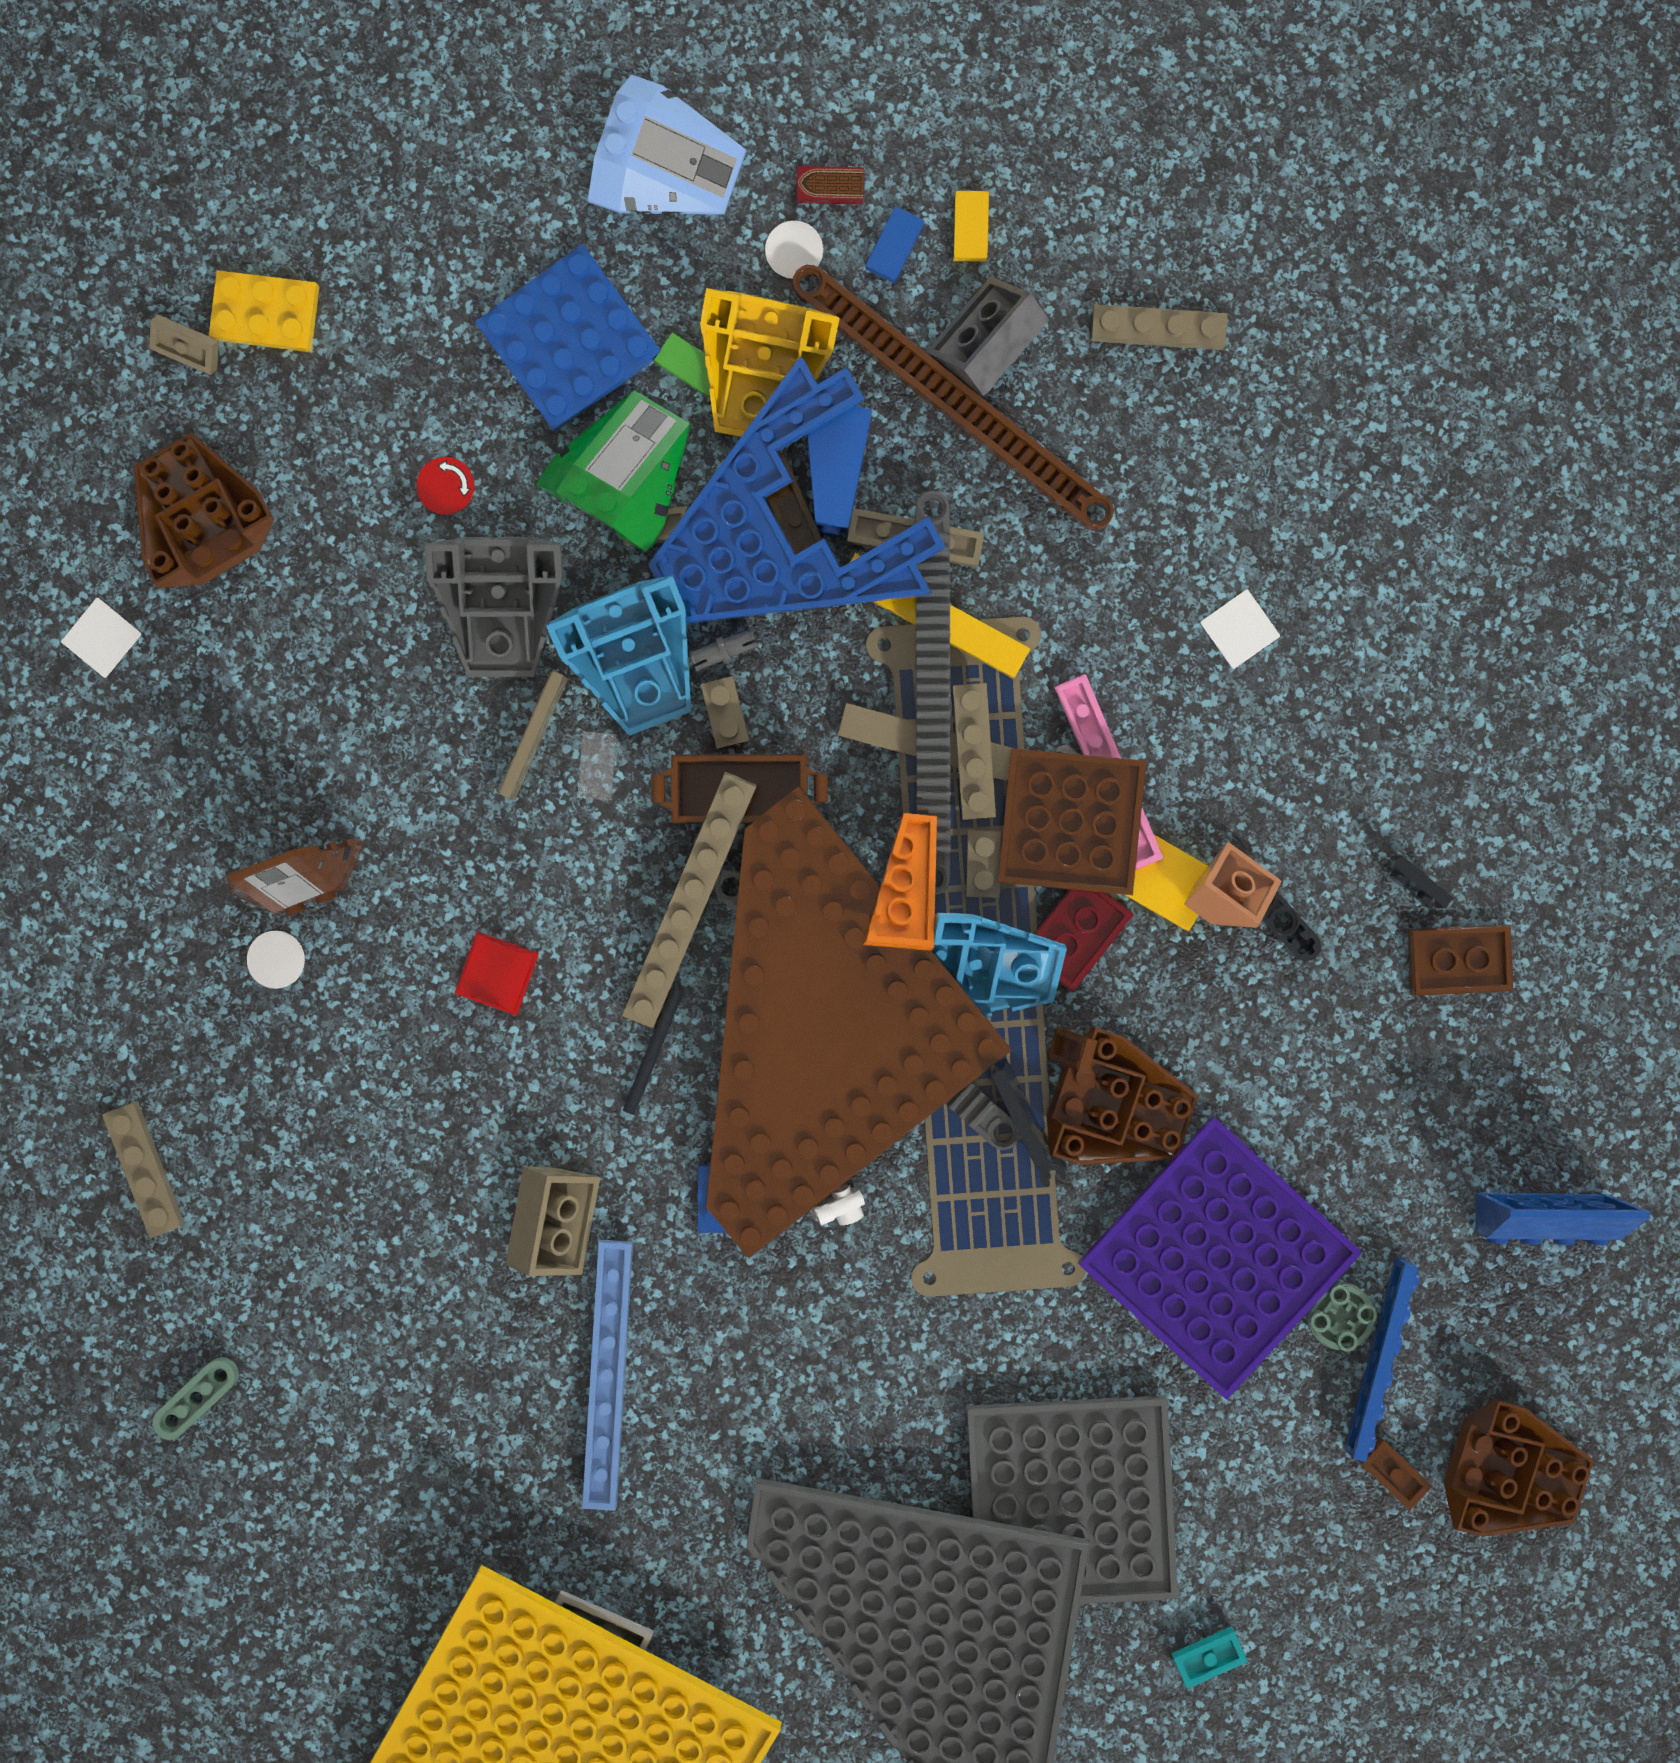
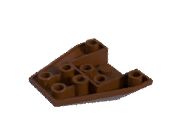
(195, 514)
(1120, 1109)
(1513, 1473)

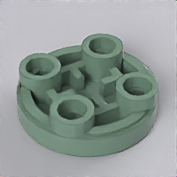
(1342, 1317)

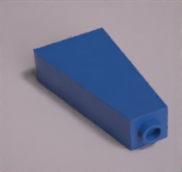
(836, 466)

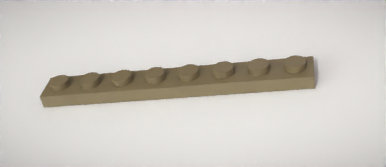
(689, 899)

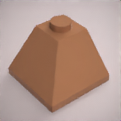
(1233, 890)

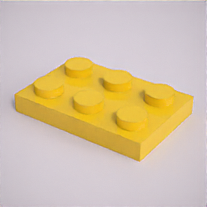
(264, 311)

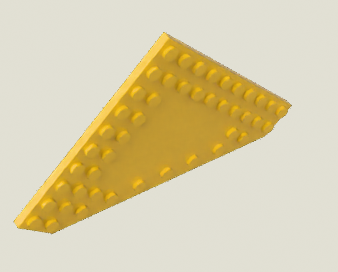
(550, 1687)

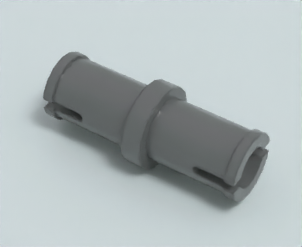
(724, 649)

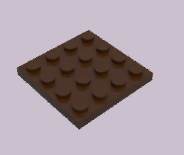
(1072, 821)

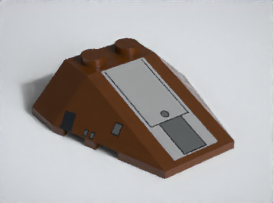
(297, 877)

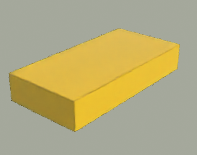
(971, 226)

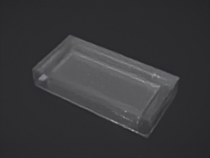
(597, 766)

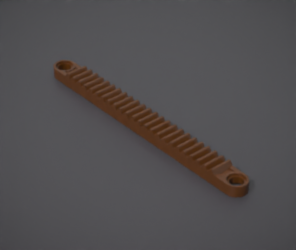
(954, 399)

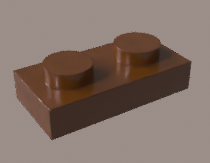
(1396, 1474)

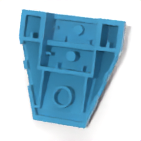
(630, 652)
(998, 962)

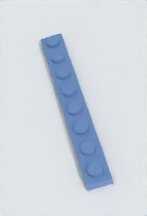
(607, 1375)

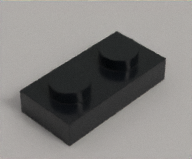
(1427, 891)

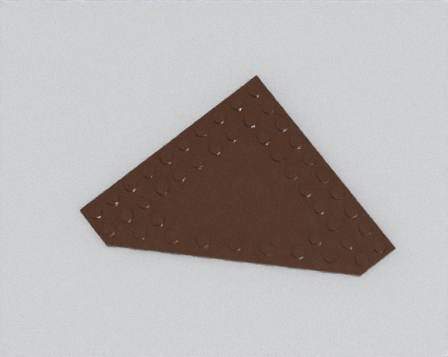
(823, 1036)

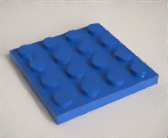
(568, 338)

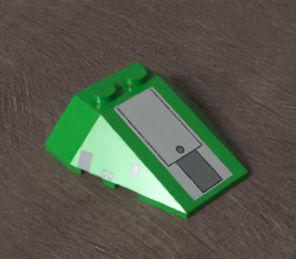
(623, 469)

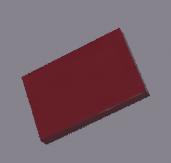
(1087, 926)

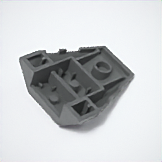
(496, 599)

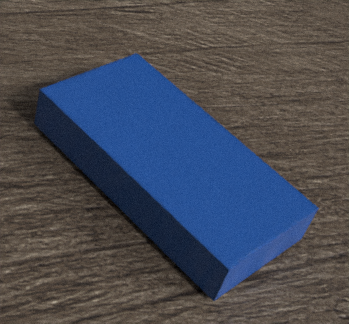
(895, 244)

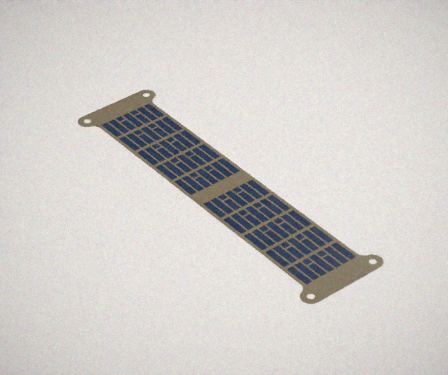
(987, 1204)

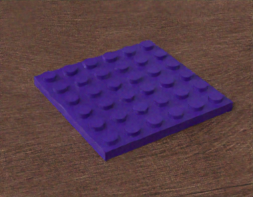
(1219, 1257)

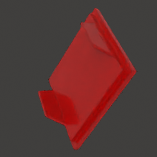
(496, 973)

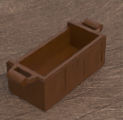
(699, 776)

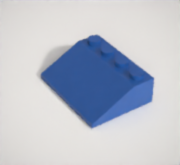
(1555, 1217)

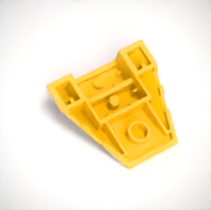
(757, 347)

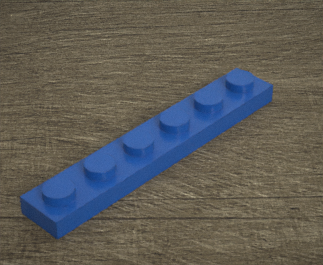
(1378, 1372)

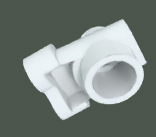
(843, 1204)

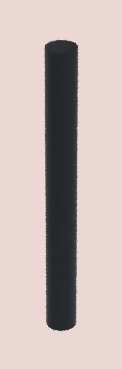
(653, 1050)

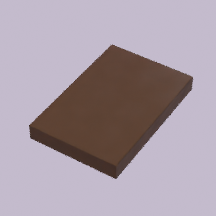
(1460, 960)

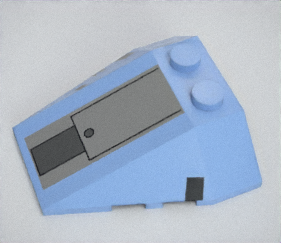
(662, 156)

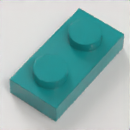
(1209, 1657)

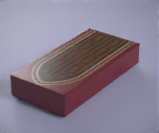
(830, 185)

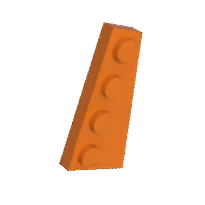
(907, 893)

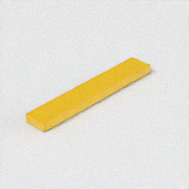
(969, 636)

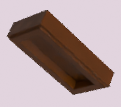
(1072, 1050)

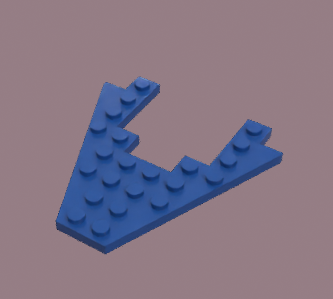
(734, 554)

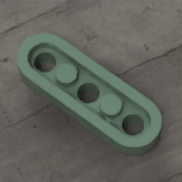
(184, 1404)

